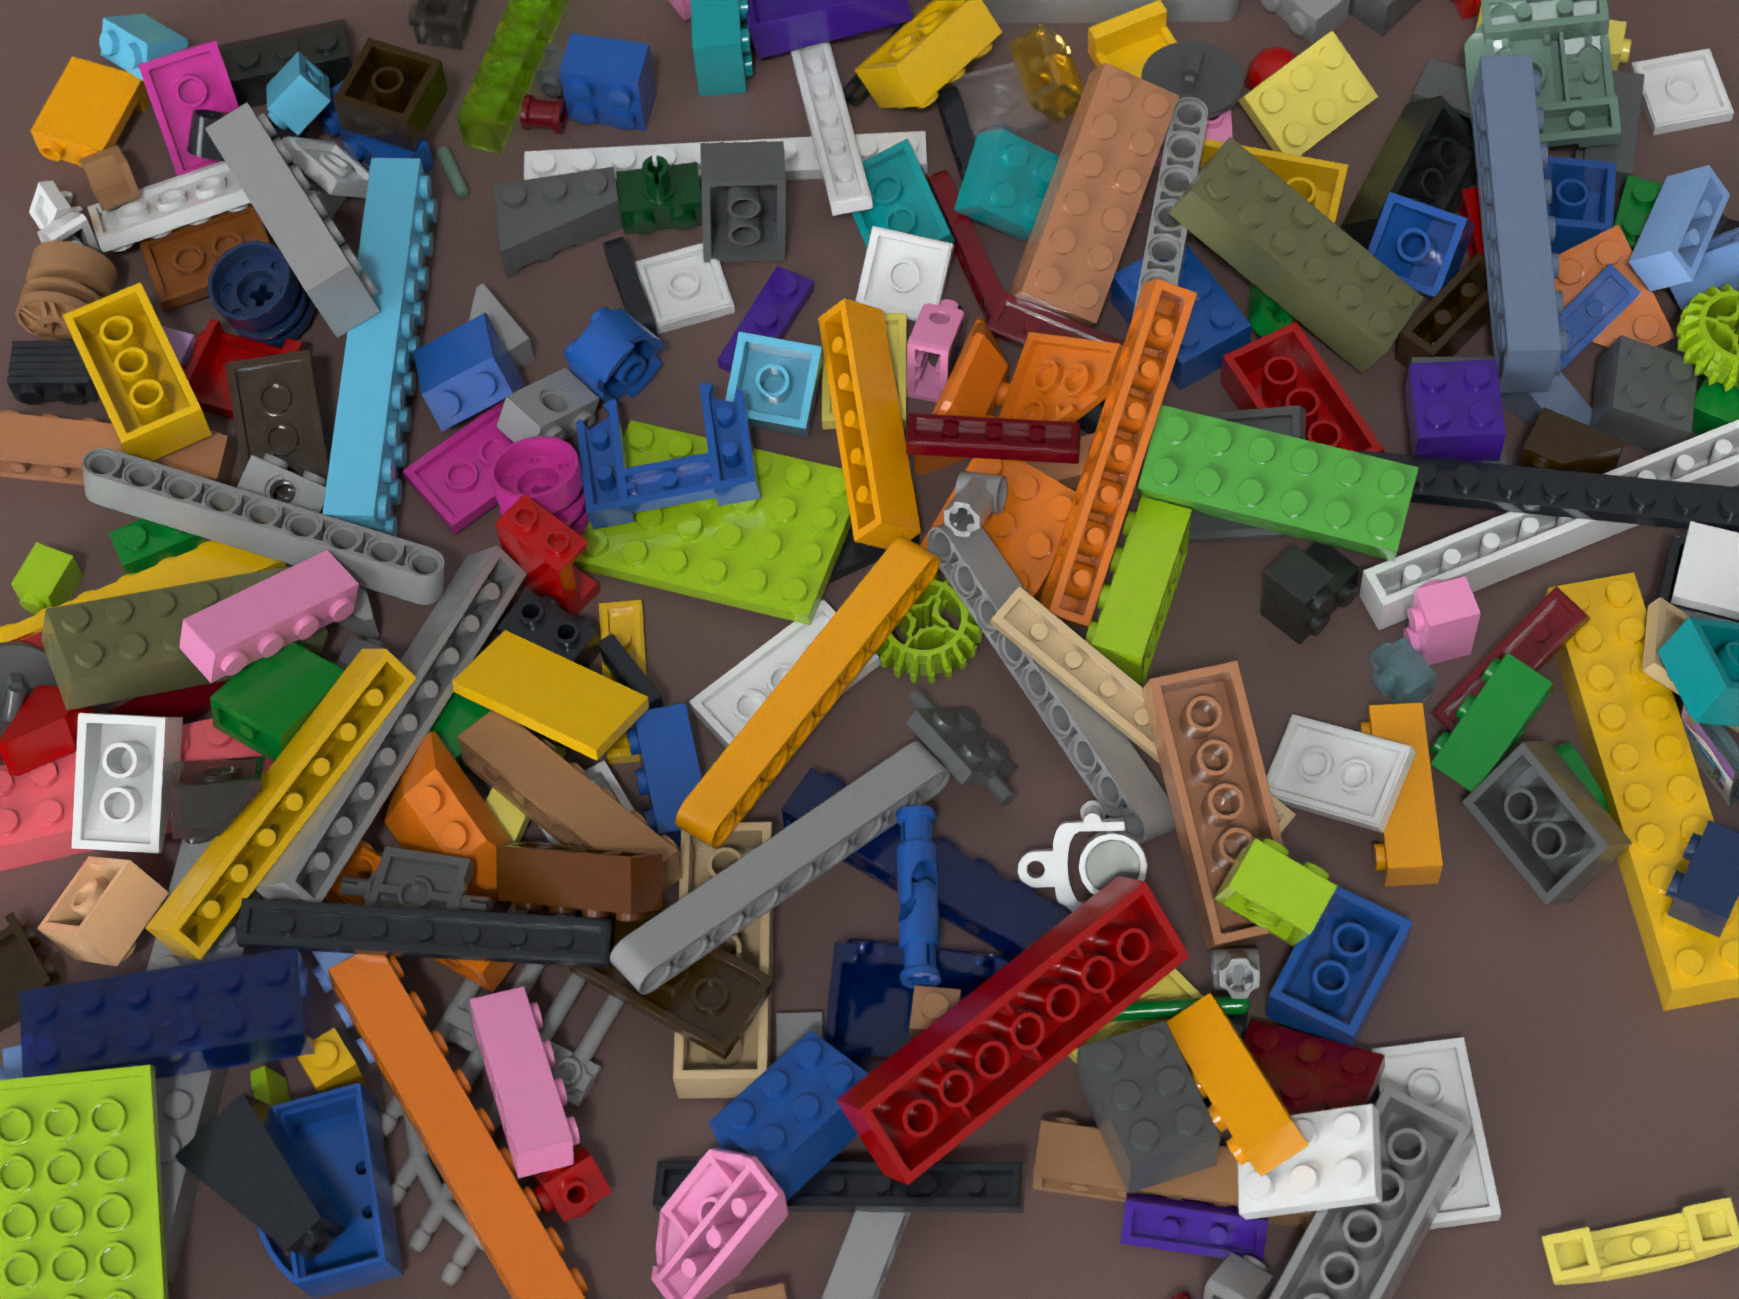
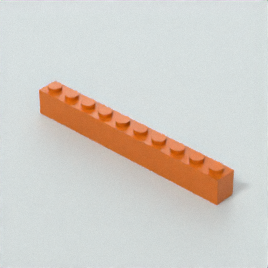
(453, 1131)

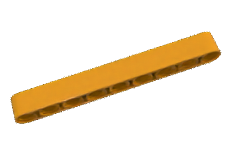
(807, 693)

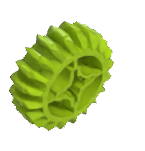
(1711, 335)
(935, 647)

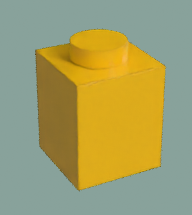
(330, 1064)

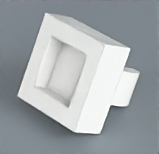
(50, 203)

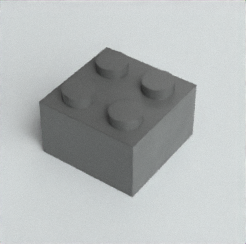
(1644, 395)

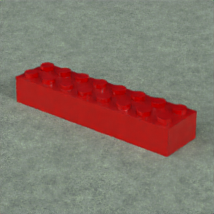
(1013, 1029)

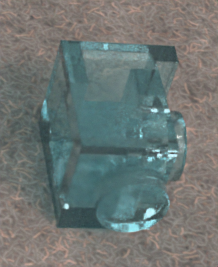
(1402, 672)

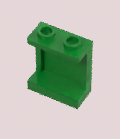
(273, 698)

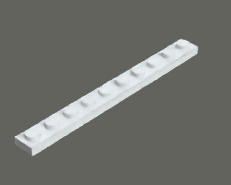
(799, 153)

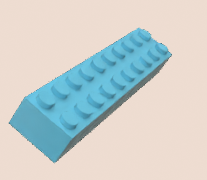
(380, 350)

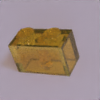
(1047, 72)

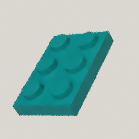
(901, 197)

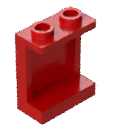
(207, 365)
(546, 553)

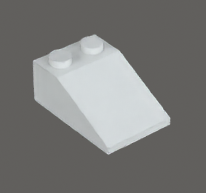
(124, 781)

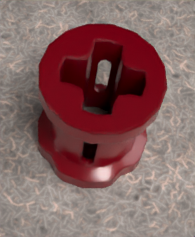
(543, 114)

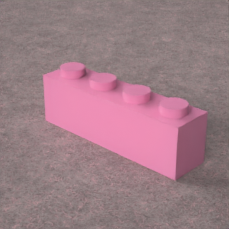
(268, 616)
(523, 1082)

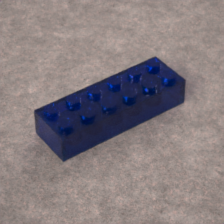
(171, 1018)

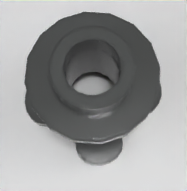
(548, 76)

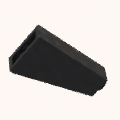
(263, 1176)

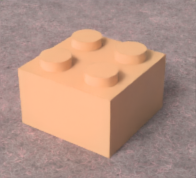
(103, 911)

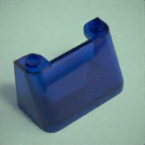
(871, 1006)

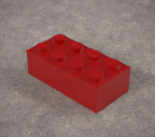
(1289, 372)

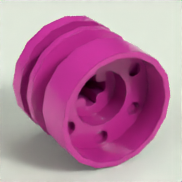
(545, 472)

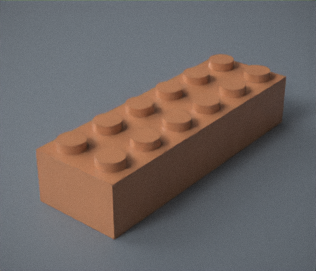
(1094, 194)
(1212, 786)

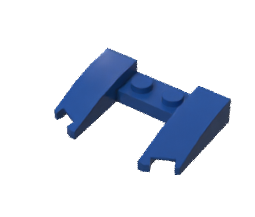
(619, 491)

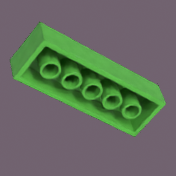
(1278, 482)

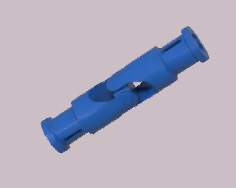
(918, 900)

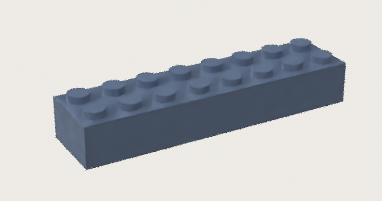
(1517, 224)

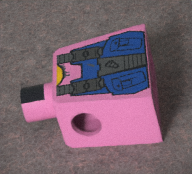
(936, 331)

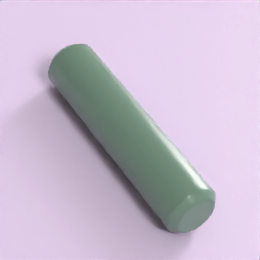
(452, 172)

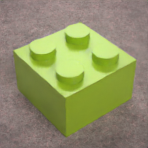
(1276, 891)

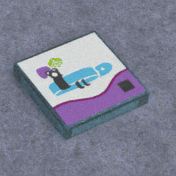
(1715, 755)

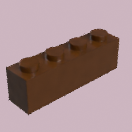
(579, 879)

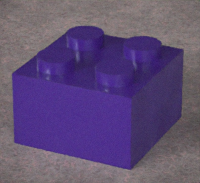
(1455, 410)

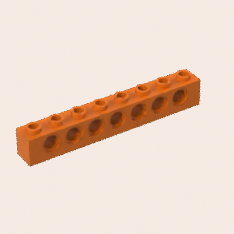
(1117, 451)

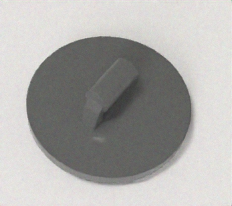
(1197, 72)
(20, 671)

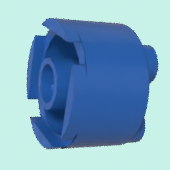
(614, 355)

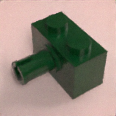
(659, 197)

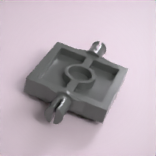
(963, 745)
(418, 881)

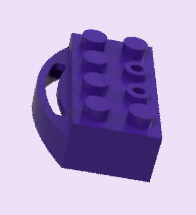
(796, 24)

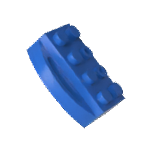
(337, 1139)

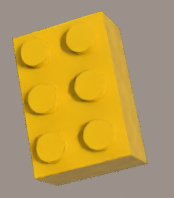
(928, 53)

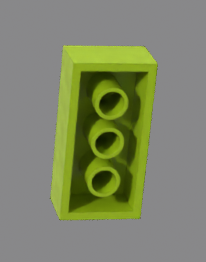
(1141, 586)

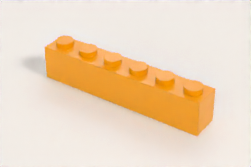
(868, 424)

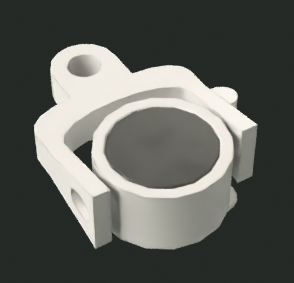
(1102, 859)

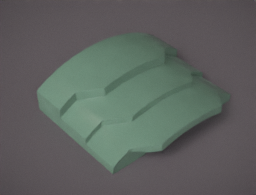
(1573, 60)

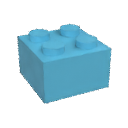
(777, 382)

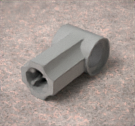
(974, 501)
(1235, 971)

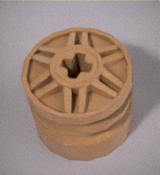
(59, 281)

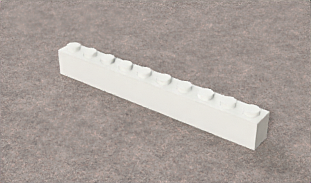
(1523, 540)

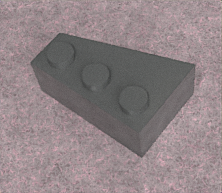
(553, 214)

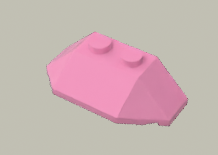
(715, 1224)

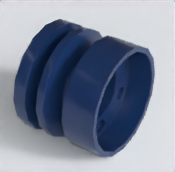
(259, 294)

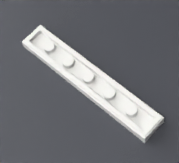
(831, 129)

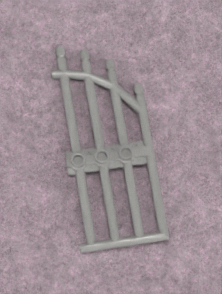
(455, 1026)

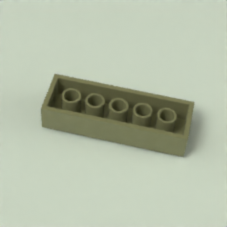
(1296, 255)
(132, 641)

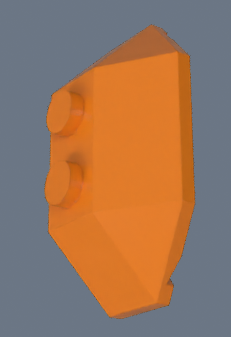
(973, 388)
(443, 814)

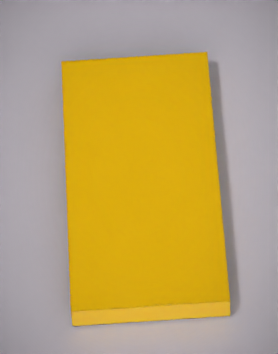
(550, 694)

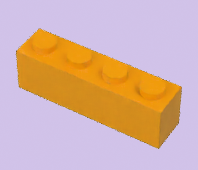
(1411, 842)
(1236, 1087)

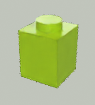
(46, 578)

